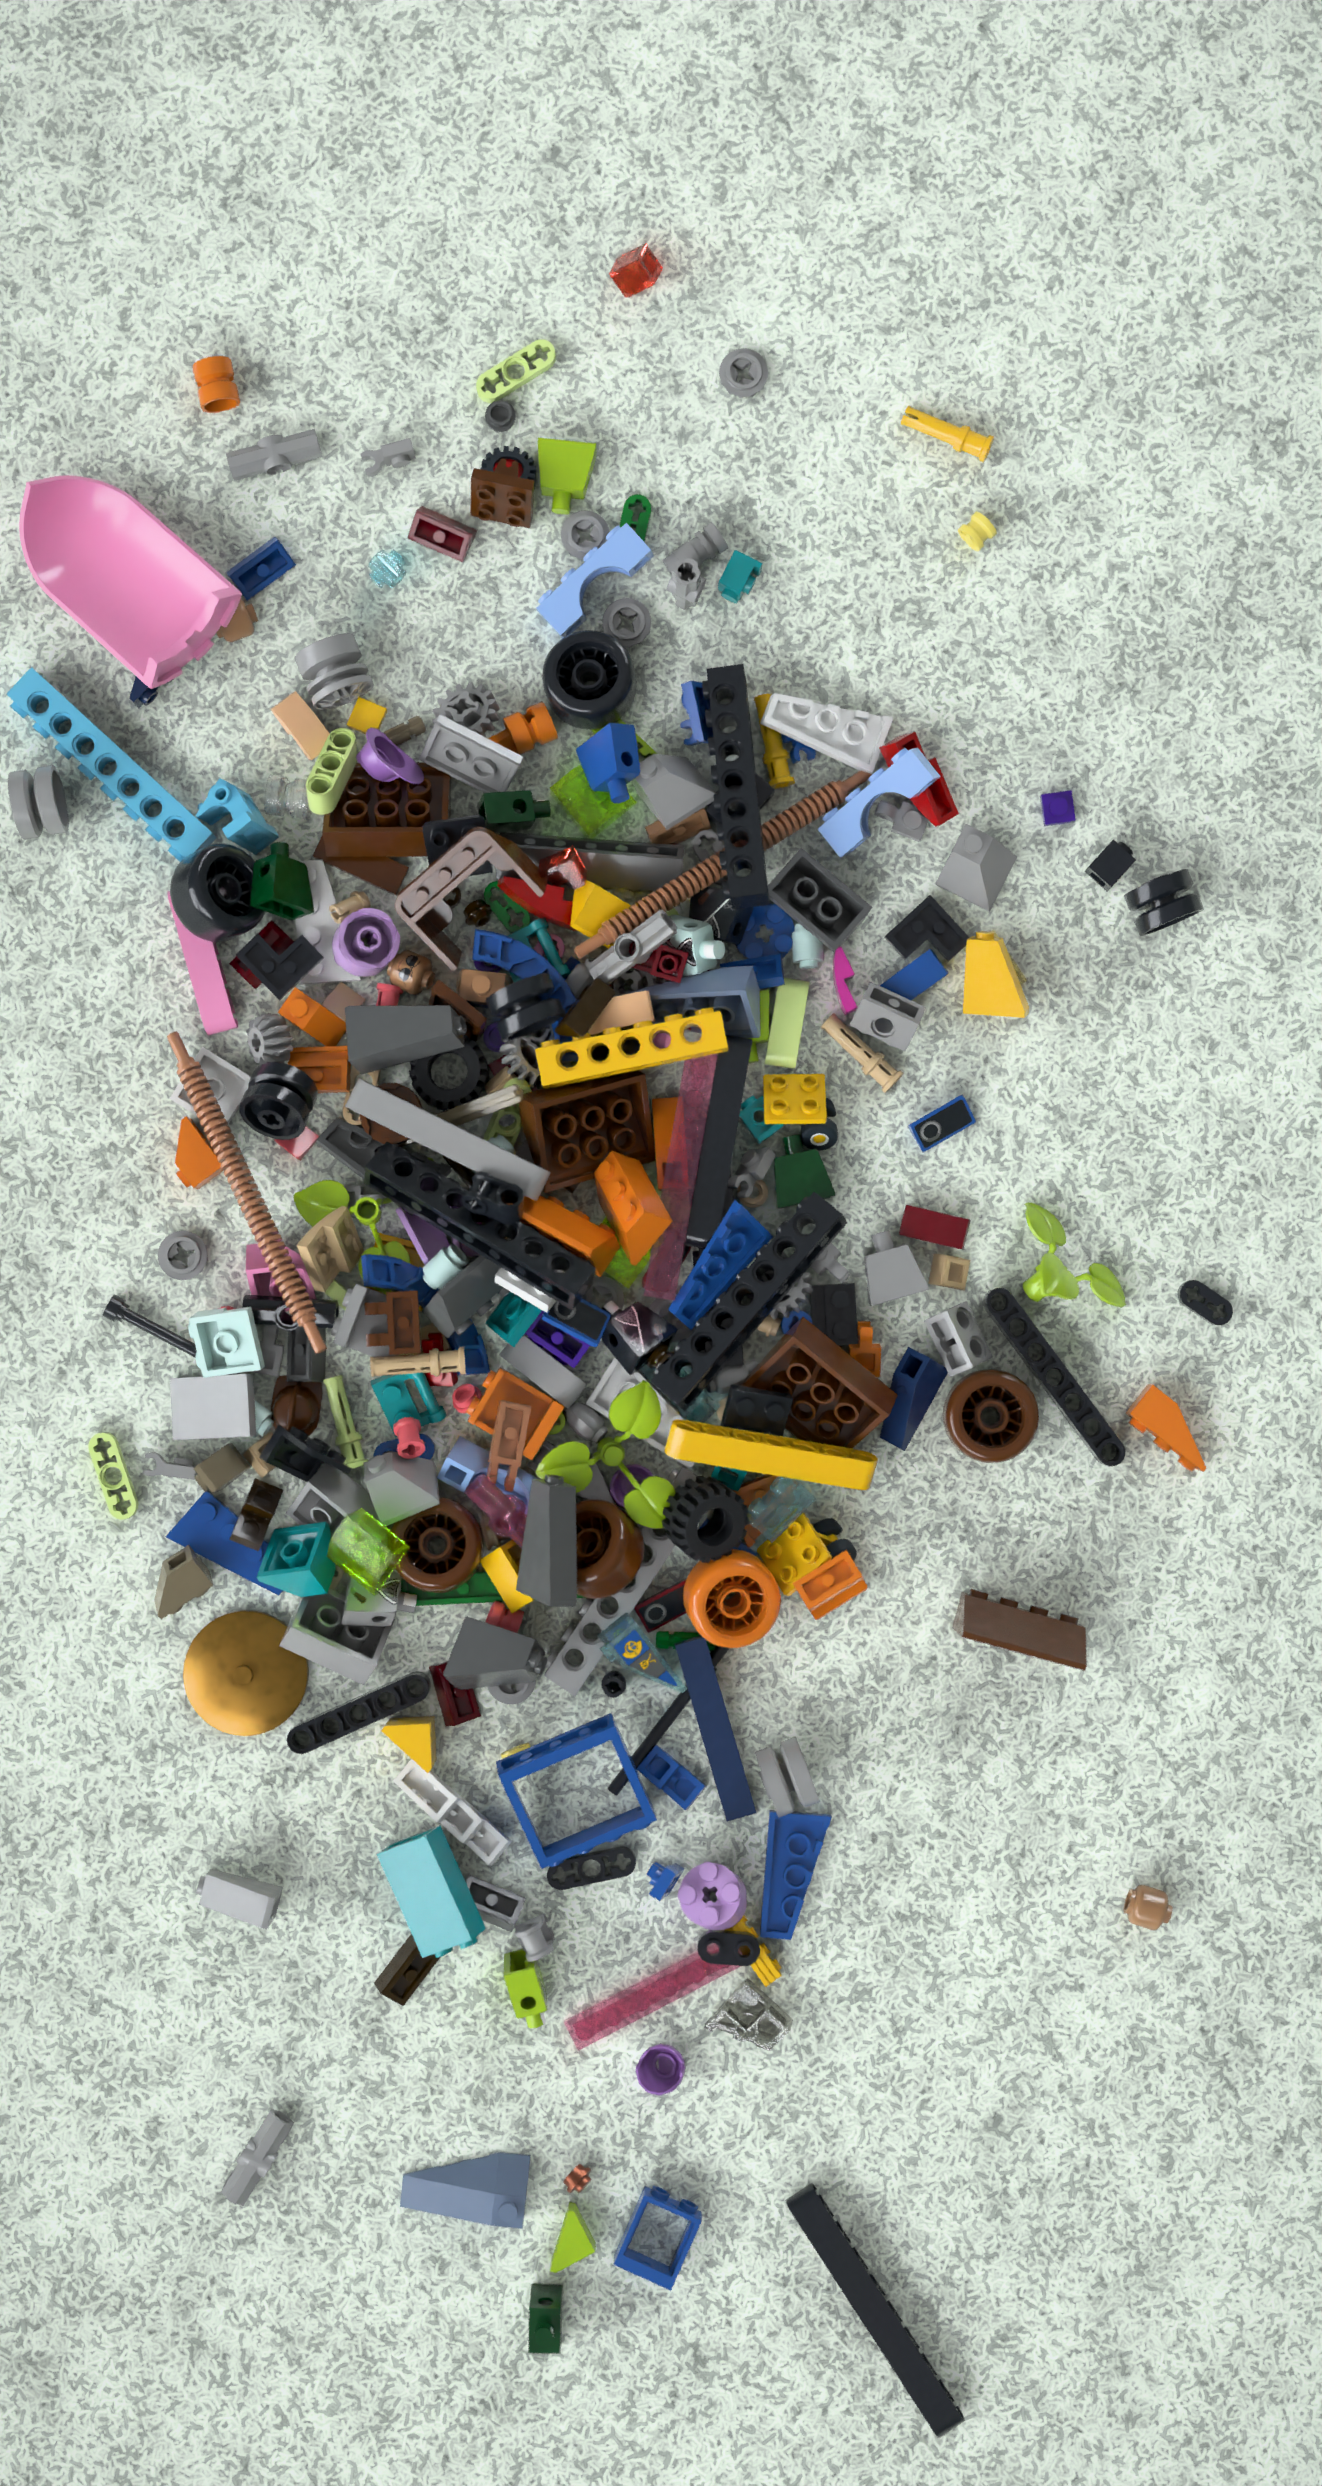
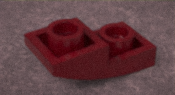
(664, 962)
(934, 1227)

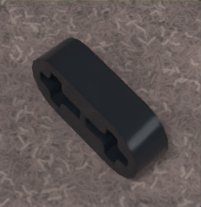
(1209, 1296)

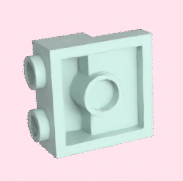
(226, 1341)

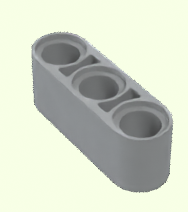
(544, 1371)

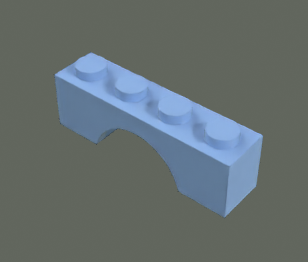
(621, 553)
(849, 826)
(469, 1461)

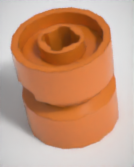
(215, 379)
(530, 728)

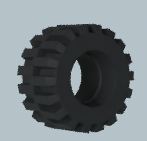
(449, 1098)
(719, 1533)

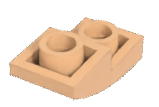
(302, 724)
(624, 1012)

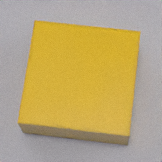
(366, 715)

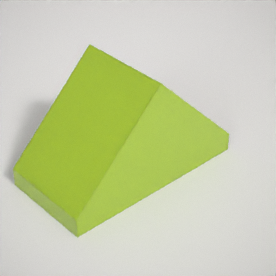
(573, 2241)

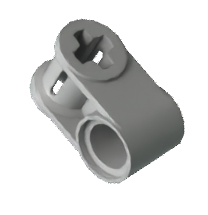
(535, 1937)

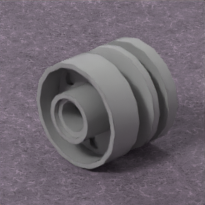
(334, 671)

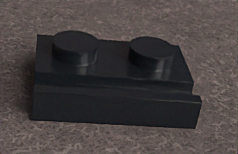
(835, 1312)

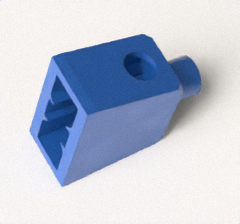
(611, 760)

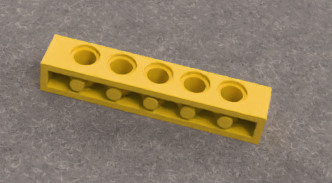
(711, 1042)

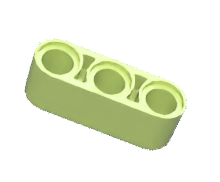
(331, 771)
(787, 1023)

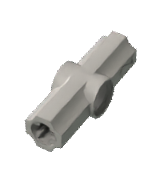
(274, 454)
(686, 583)
(647, 938)
(257, 2157)

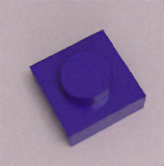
(1057, 808)

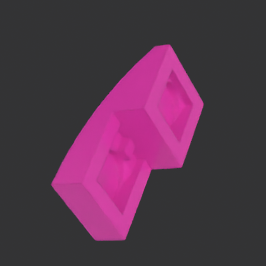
(842, 972)

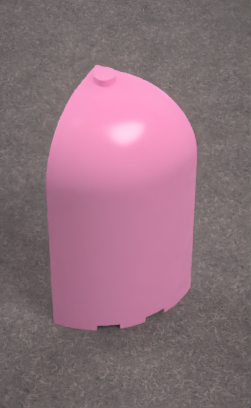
(123, 575)

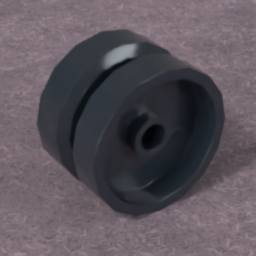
(1162, 898)
(525, 1007)
(278, 1100)

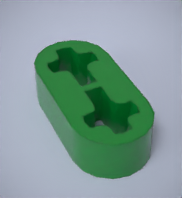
(644, 517)
(501, 912)

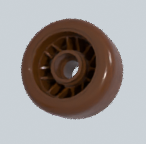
(1015, 1420)
(606, 1549)
(456, 1563)

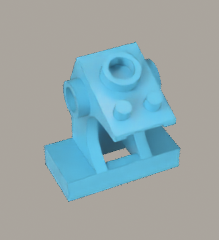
(247, 824)

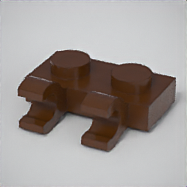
(402, 1320)

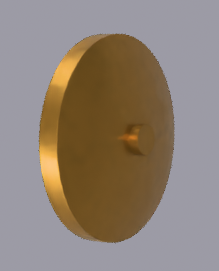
(242, 1675)

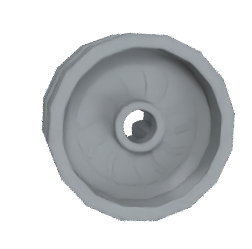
(38, 802)
(786, 1777)

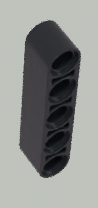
(347, 1722)

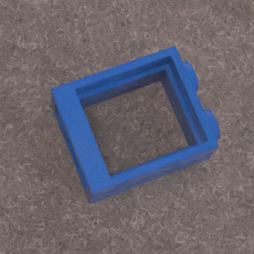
(645, 2266)

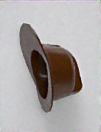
(296, 1404)

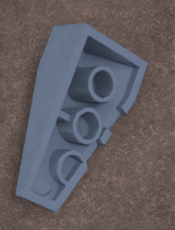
(725, 989)
(475, 2190)

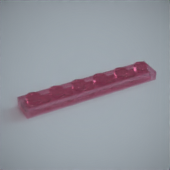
(643, 1998)

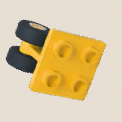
(801, 1101)
(802, 1550)

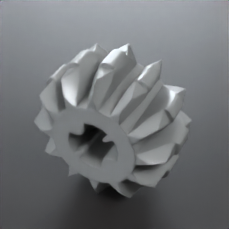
(269, 1039)

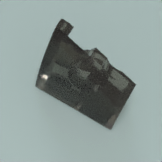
(760, 2024)

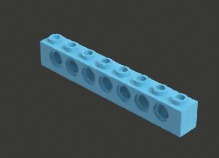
(33, 689)

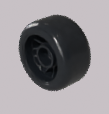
(587, 658)
(214, 893)

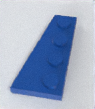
(726, 1254)

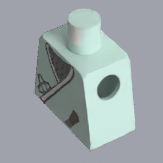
(697, 940)

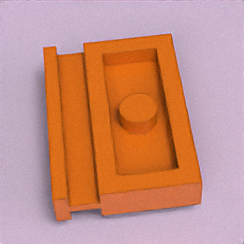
(325, 1066)

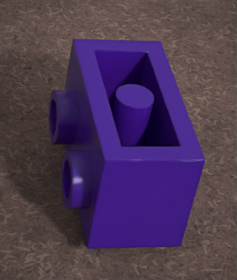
(564, 1346)

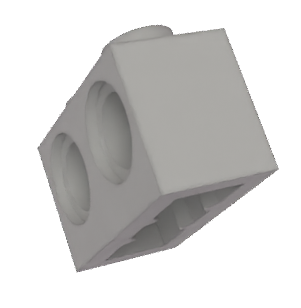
(958, 1339)

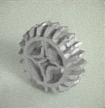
(527, 1046)

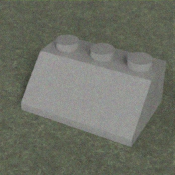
(329, 1499)
(321, 1638)

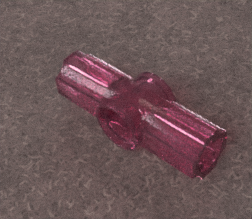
(505, 1511)

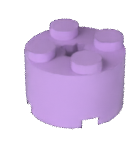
(382, 941)
(696, 1900)

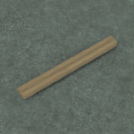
(480, 1107)

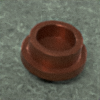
(578, 2179)

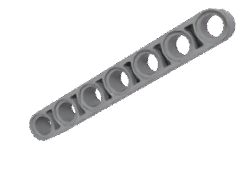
(446, 1138)

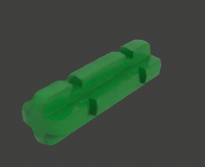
(665, 1640)

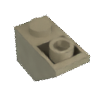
(220, 1469)
(181, 1580)

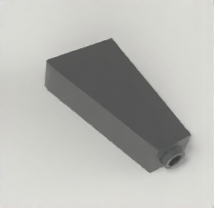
(400, 1034)
(549, 1544)

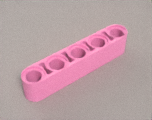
(207, 980)

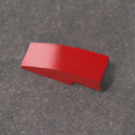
(936, 800)
(548, 906)

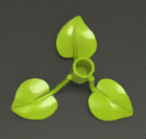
(329, 1195)
(1053, 1277)
(632, 1412)

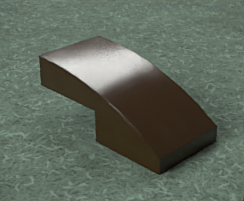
(256, 1514)

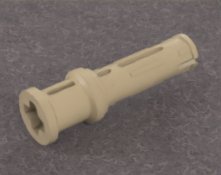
(872, 1062)
(433, 1362)

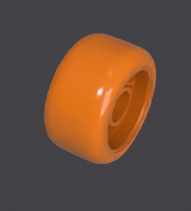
(744, 1616)

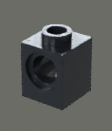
(1111, 864)

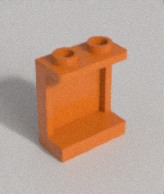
(508, 1387)
(830, 1585)

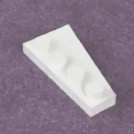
(834, 731)

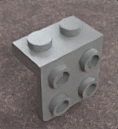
(354, 1325)

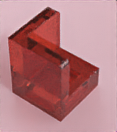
(636, 270)
(564, 867)

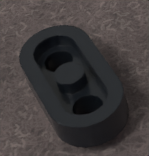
(729, 1944)

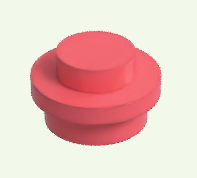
(464, 1395)

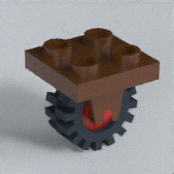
(504, 488)

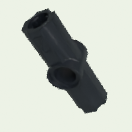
(271, 1311)

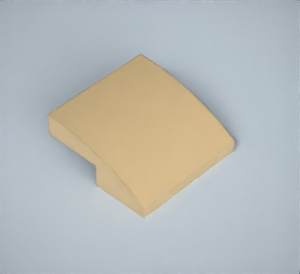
(330, 1248)

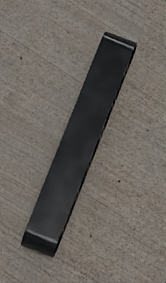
(718, 1141)
(1067, 1383)

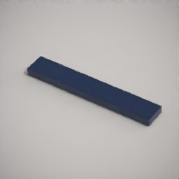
(715, 1728)

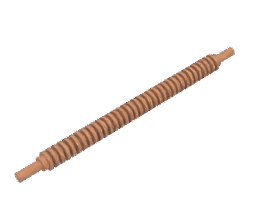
(710, 869)
(246, 1192)

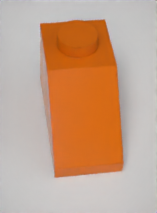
(313, 1018)
(195, 1156)

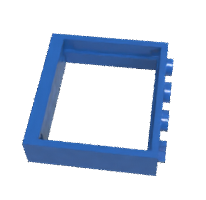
(557, 1750)

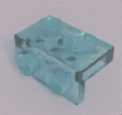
(779, 1507)

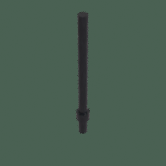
(661, 1727)

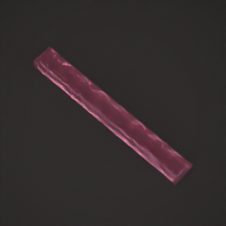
(681, 1175)

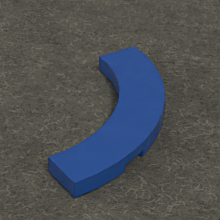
(524, 963)
(398, 1276)

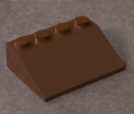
(386, 816)
(580, 1123)
(831, 1391)
(1021, 1630)

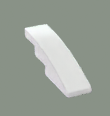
(452, 1812)

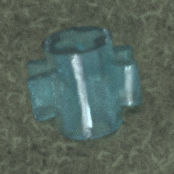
(387, 568)

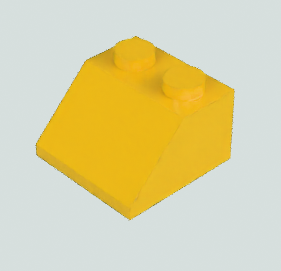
(503, 1570)

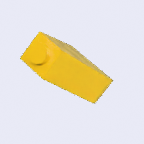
(991, 980)

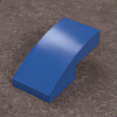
(917, 976)
(671, 1777)

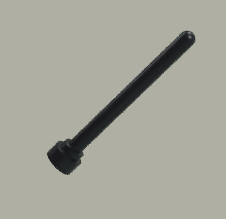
(119, 1310)

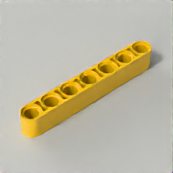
(770, 1454)

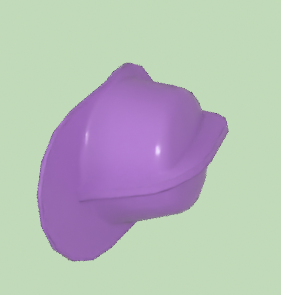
(386, 761)

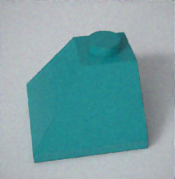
(299, 1560)

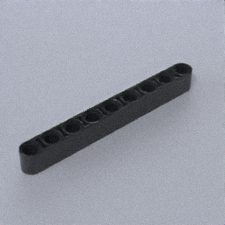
(874, 2311)

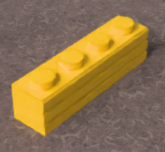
(765, 1968)

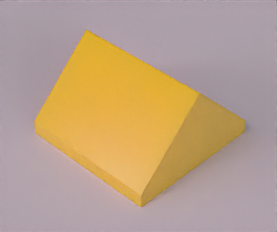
(593, 907)
(415, 1738)

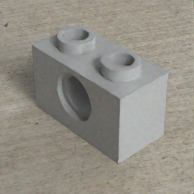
(881, 1004)

